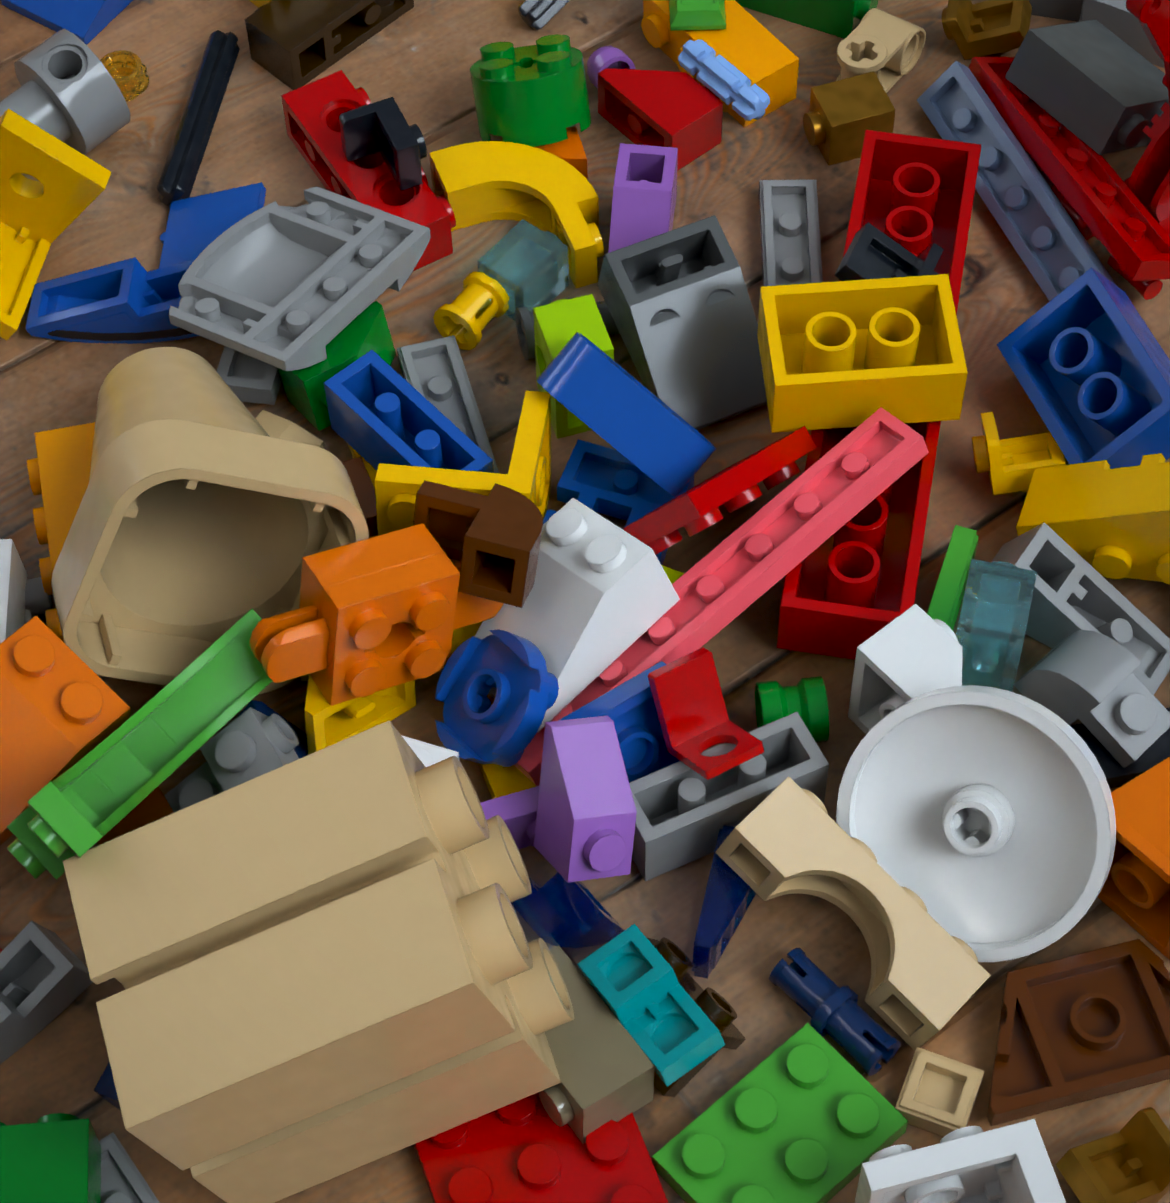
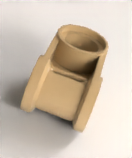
(881, 45)

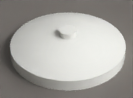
(984, 815)

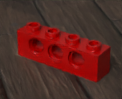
(314, 129)

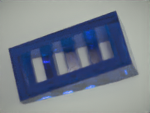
(722, 911)

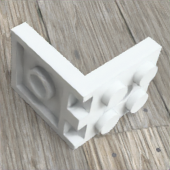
(964, 1168)

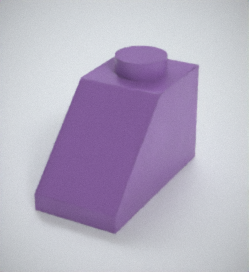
(584, 801)

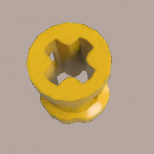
(472, 310)

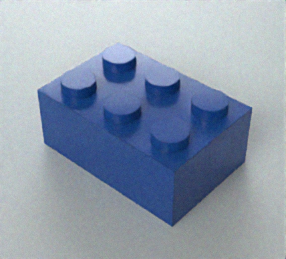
(1094, 374)

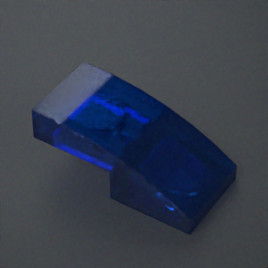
(567, 914)

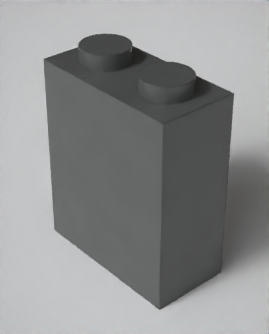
(1090, 83)

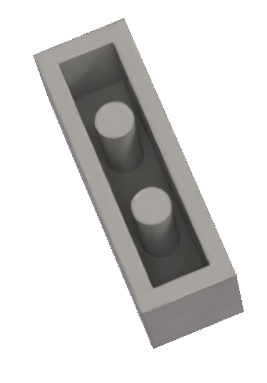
(684, 811)

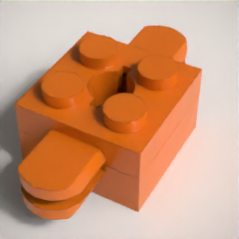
(370, 616)

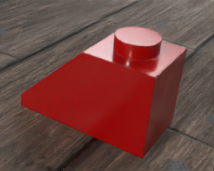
(661, 110)

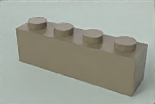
(596, 1058)

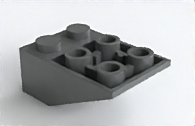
(687, 321)

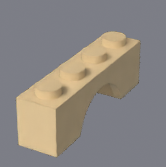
(915, 964)

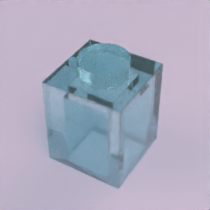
(528, 266)

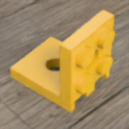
(36, 210)
(527, 473)

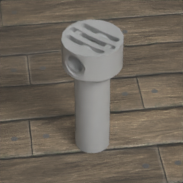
(68, 93)

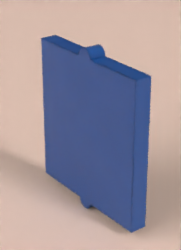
(201, 219)

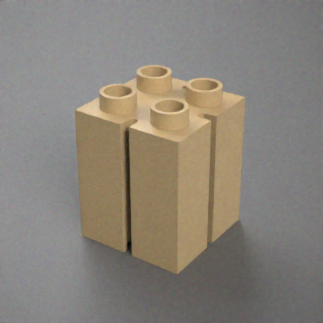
(316, 968)

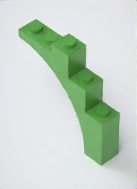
(139, 755)

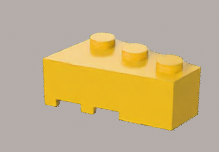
(1107, 515)

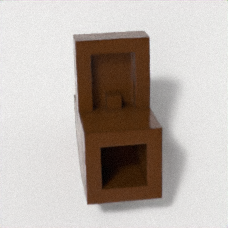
(490, 535)

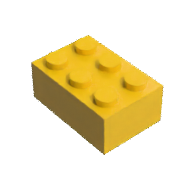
(860, 346)

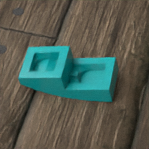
(651, 1004)

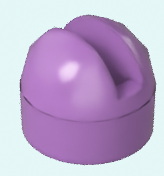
(607, 58)

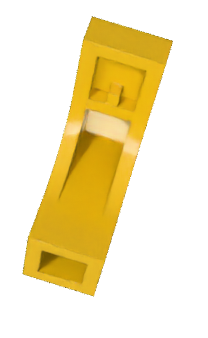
(519, 183)

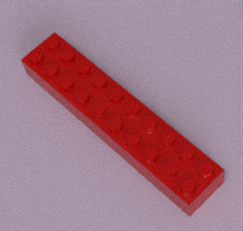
(870, 567)

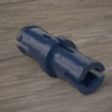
(834, 1011)

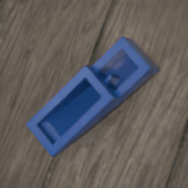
(109, 305)

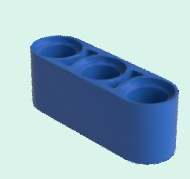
(626, 414)

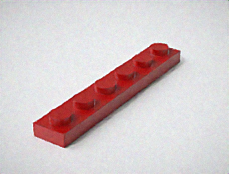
(1081, 177)

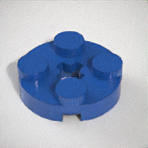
(521, 700)

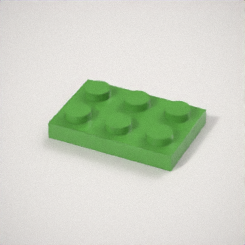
(783, 1131)

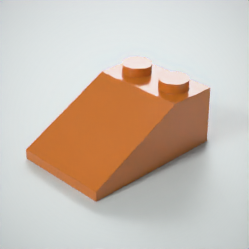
(48, 715)

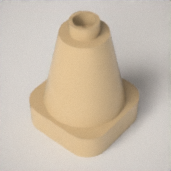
(189, 520)

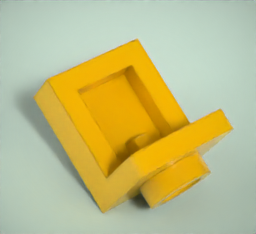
(1012, 460)

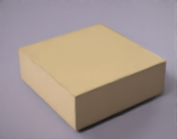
(938, 1092)

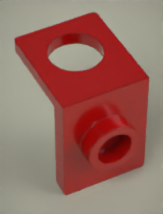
(696, 716)

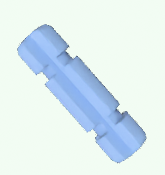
(724, 79)

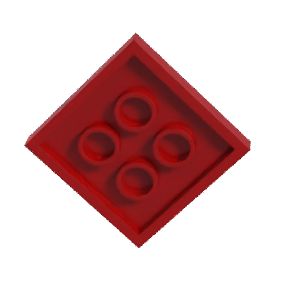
(529, 1159)

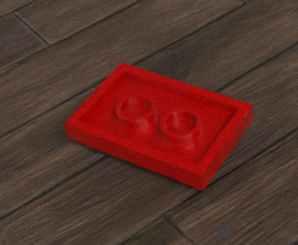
(732, 487)

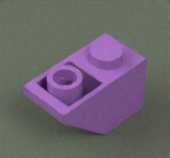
(643, 194)

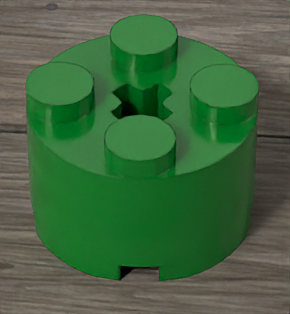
(530, 91)

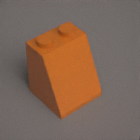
(1141, 860)

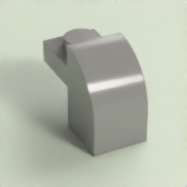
(1095, 682)

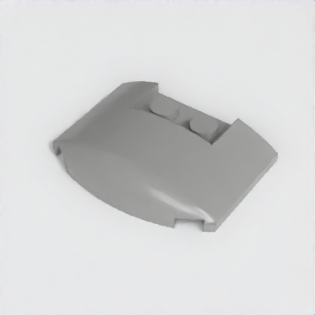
(296, 276)

